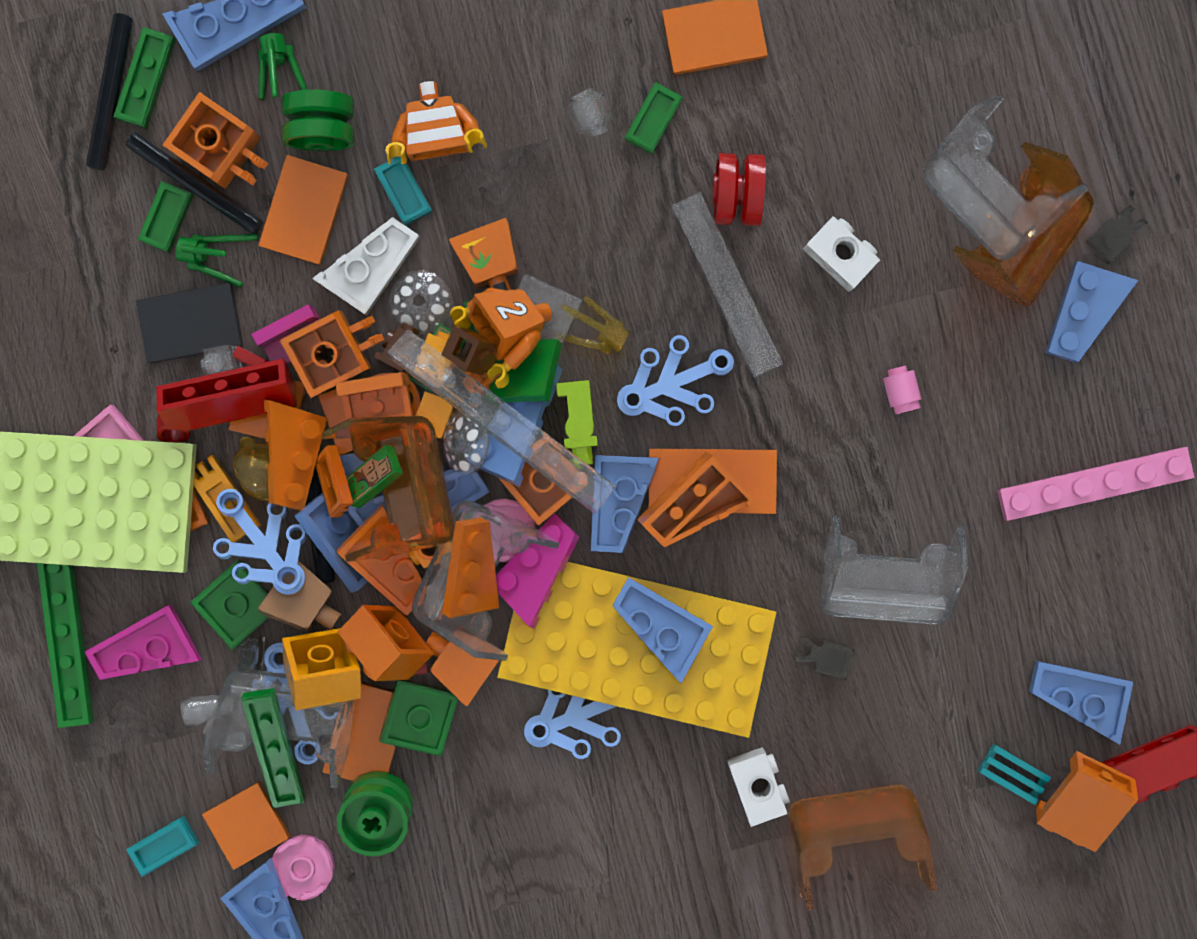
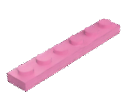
(1095, 483)

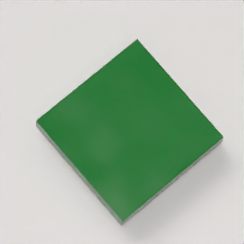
(533, 377)
(232, 606)
(418, 717)

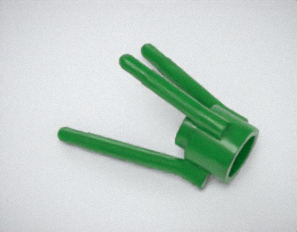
(273, 53)
(195, 251)

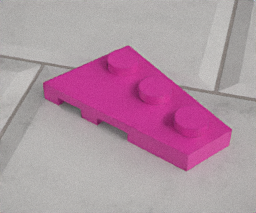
(531, 574)
(144, 646)

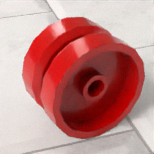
(741, 189)

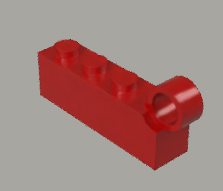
(221, 398)
(1160, 762)

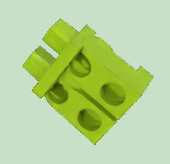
(580, 421)

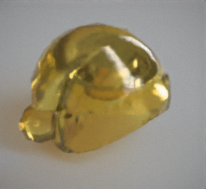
(251, 467)

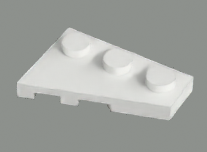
(370, 266)

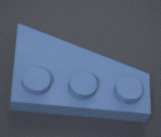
(1085, 309)

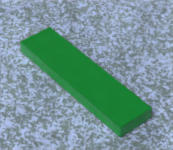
(273, 747)

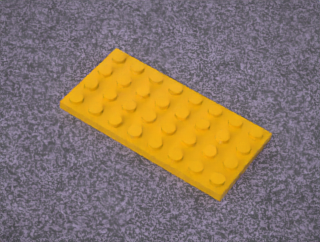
(595, 655)

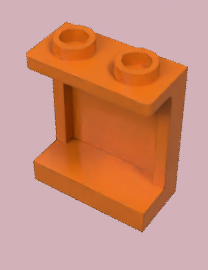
(1088, 802)

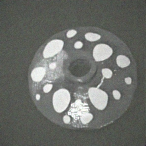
(436, 304)
(464, 444)

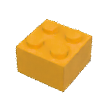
(320, 669)

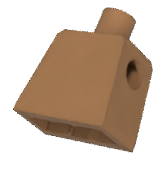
(303, 607)

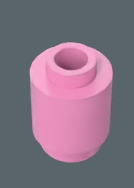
(902, 390)

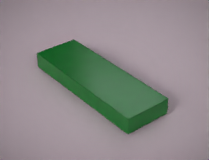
(144, 78)

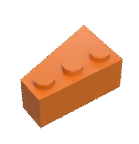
(694, 501)

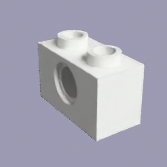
(823, 250)
(758, 805)

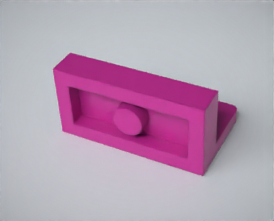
(270, 336)

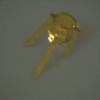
(612, 335)

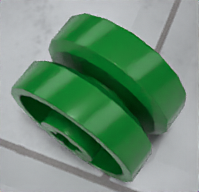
(318, 120)
(375, 813)

